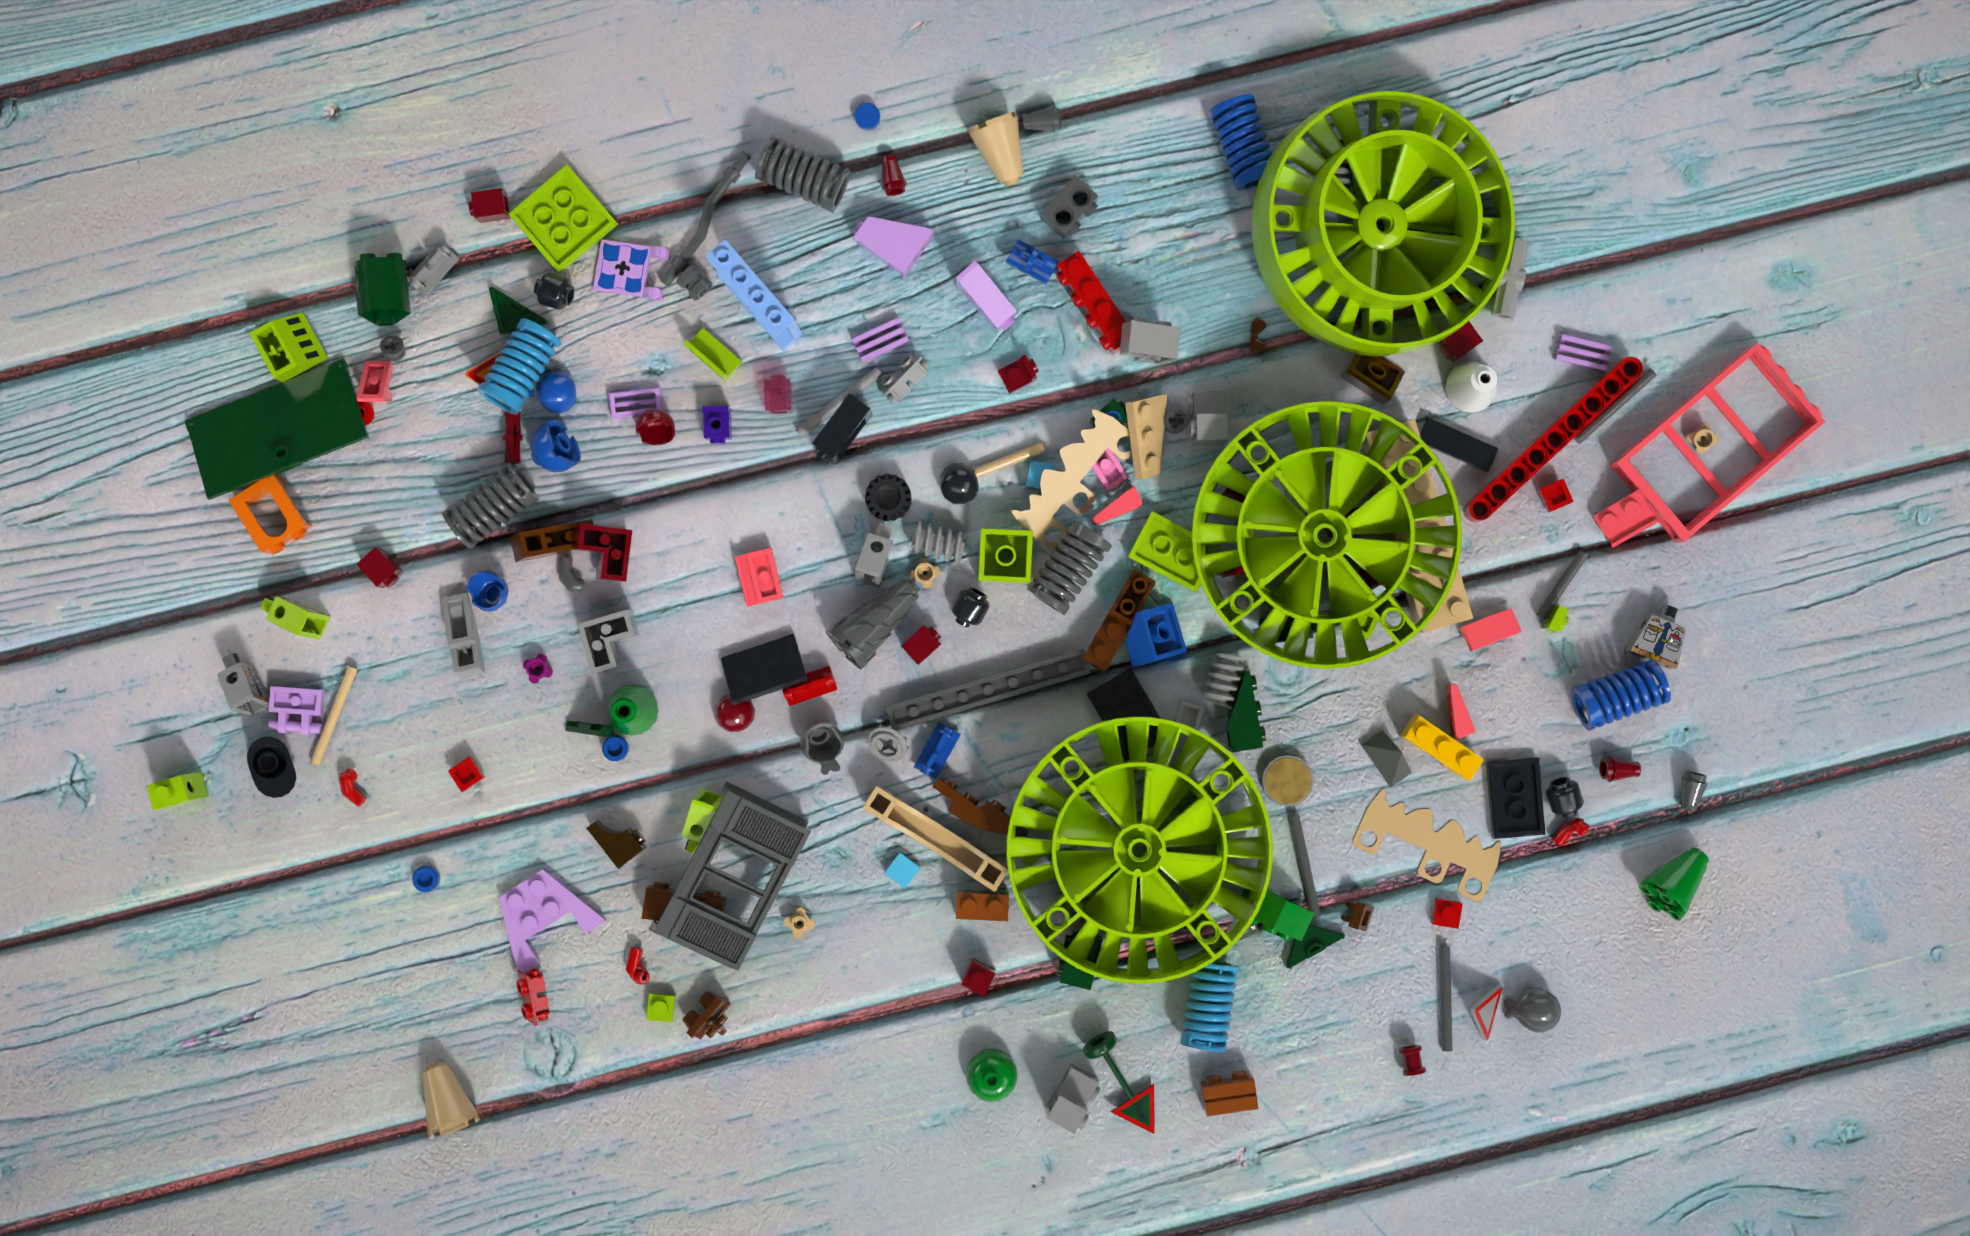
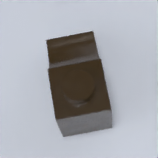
(618, 845)

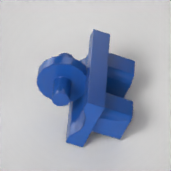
(1032, 261)

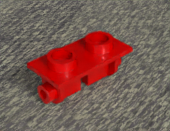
(818, 684)
(528, 987)

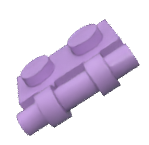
(296, 701)

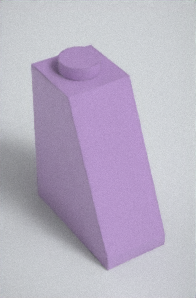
(893, 242)
(986, 297)

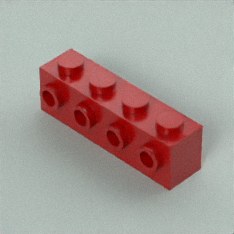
(1093, 299)

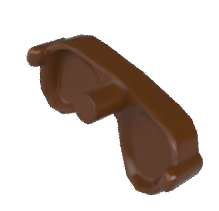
(1256, 344)

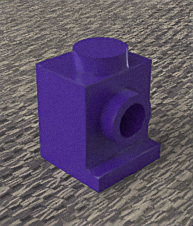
(719, 413)

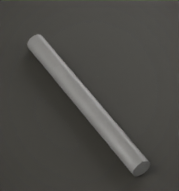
(834, 405)

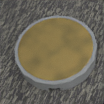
(1287, 780)

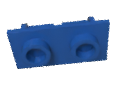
(937, 750)

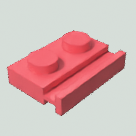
(1626, 518)
(759, 577)

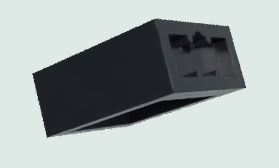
(841, 429)

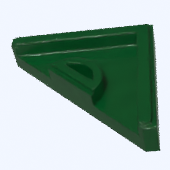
(509, 312)
(590, 728)
(1314, 941)

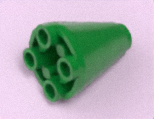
(642, 709)
(1675, 883)

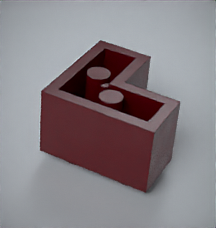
(612, 549)

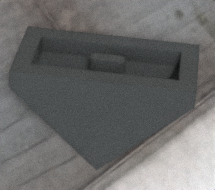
(1387, 758)

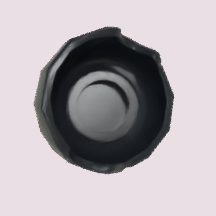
(959, 483)

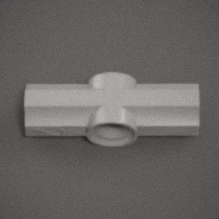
(1511, 283)

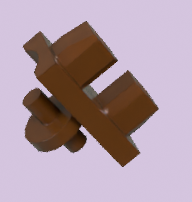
(710, 1020)

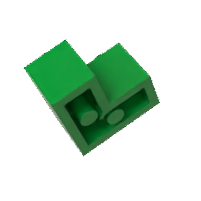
(1282, 916)

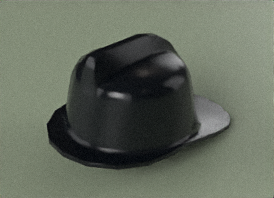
(271, 767)

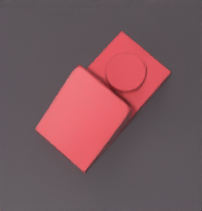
(375, 382)

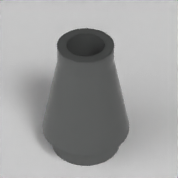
(1044, 119)
(1692, 789)

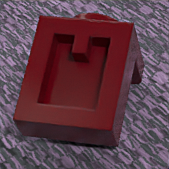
(1018, 374)

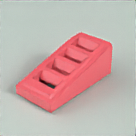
(1123, 504)
(1458, 715)

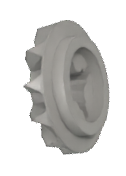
(891, 752)

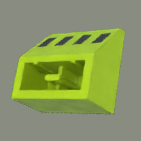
(288, 346)

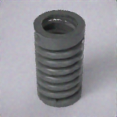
(802, 166)
(513, 504)
(1061, 566)

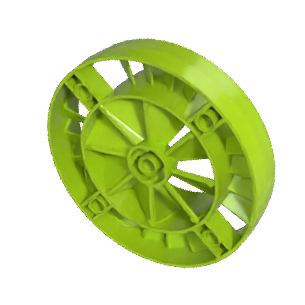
(1393, 265)
(1271, 510)
(1114, 903)

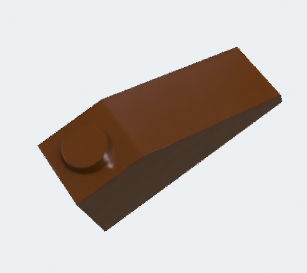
(544, 541)

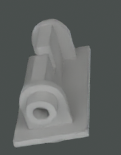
(432, 269)
(896, 383)

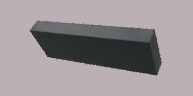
(1458, 445)

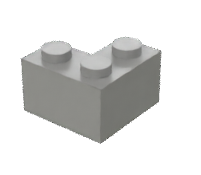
(1149, 341)
(1209, 419)
(600, 638)
(1071, 1097)

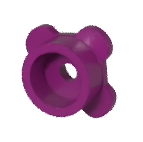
(530, 666)

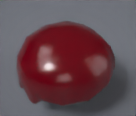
(655, 427)
(734, 717)

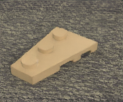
(1146, 433)

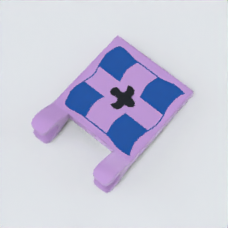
(624, 269)

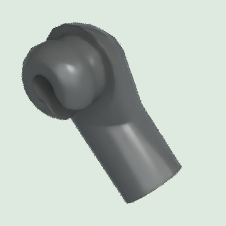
(567, 578)

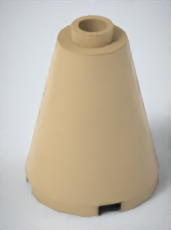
(1000, 147)
(445, 1101)

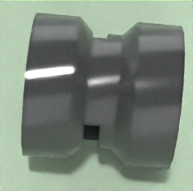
(695, 284)

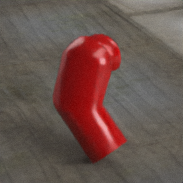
(348, 788)
(1568, 829)
(635, 968)

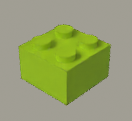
(1005, 556)

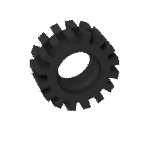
(877, 486)

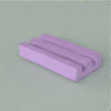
(900, 331)
(1585, 343)
(634, 413)

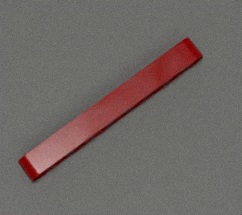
(1562, 431)

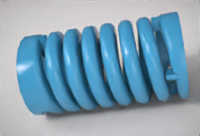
(535, 346)
(1219, 1008)

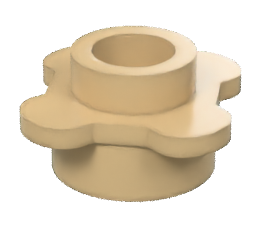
(1703, 445)
(917, 574)
(800, 915)

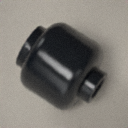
(554, 291)
(970, 607)
(1564, 797)

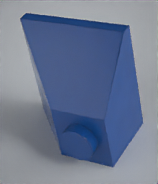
(1154, 636)

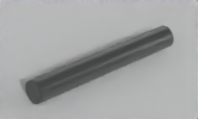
(1562, 585)

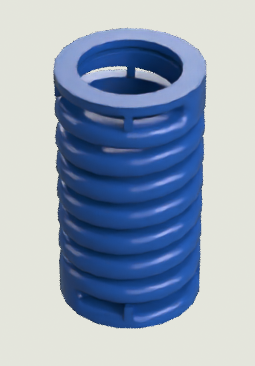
(1245, 121)
(1621, 694)

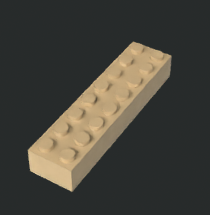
(1456, 605)

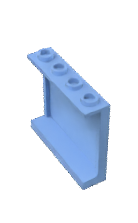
(754, 295)

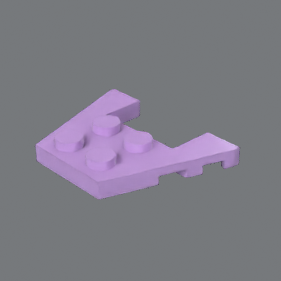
(537, 905)

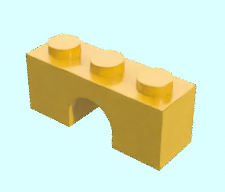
(1441, 747)

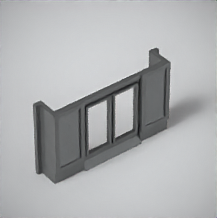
(757, 828)

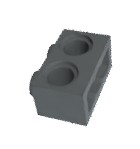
(1064, 204)

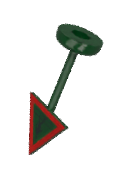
(1139, 1107)

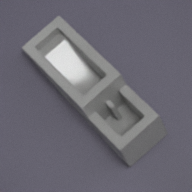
(463, 636)

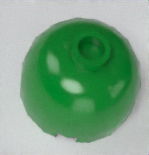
(991, 1075)

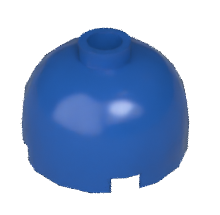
(553, 448)

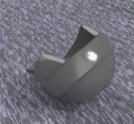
(822, 743)
(1535, 1010)

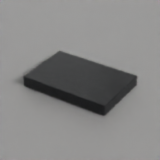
(764, 669)
(1124, 698)
(1515, 798)

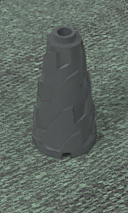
(871, 623)

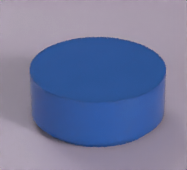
(867, 116)
(615, 748)
(426, 878)

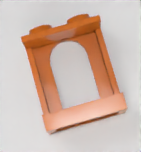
(296, 525)

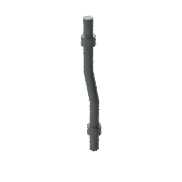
(731, 175)

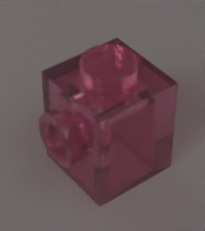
(778, 395)

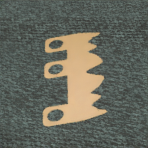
(1060, 487)
(1444, 845)

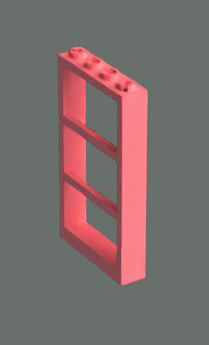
(1791, 394)

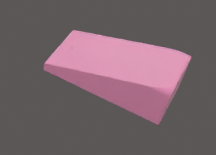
(1109, 470)

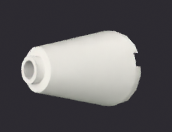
(1471, 386)

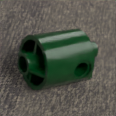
(382, 288)

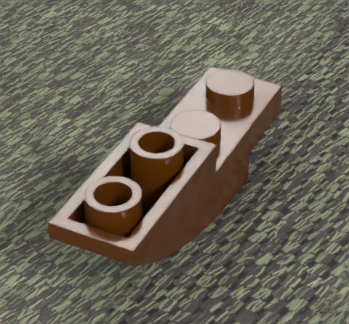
(1118, 620)
(987, 817)

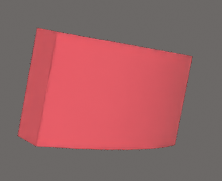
(1490, 630)

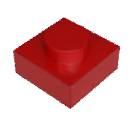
(1555, 495)
(466, 774)
(1446, 913)

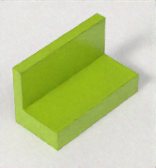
(713, 354)

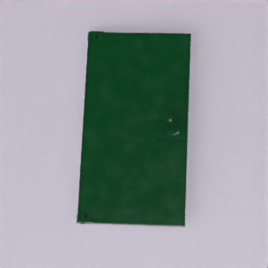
(276, 429)

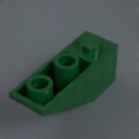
(1243, 723)

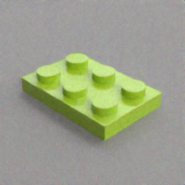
(1168, 551)

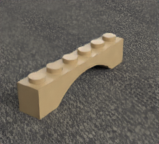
(936, 837)

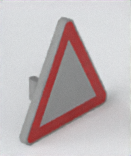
(1485, 1011)

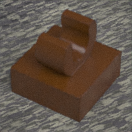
(1360, 917)

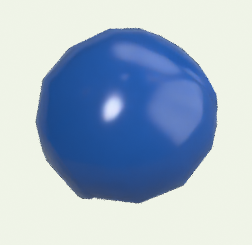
(557, 392)
(488, 590)

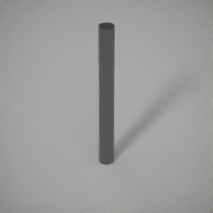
(1622, 399)
(1304, 864)
(1446, 1005)

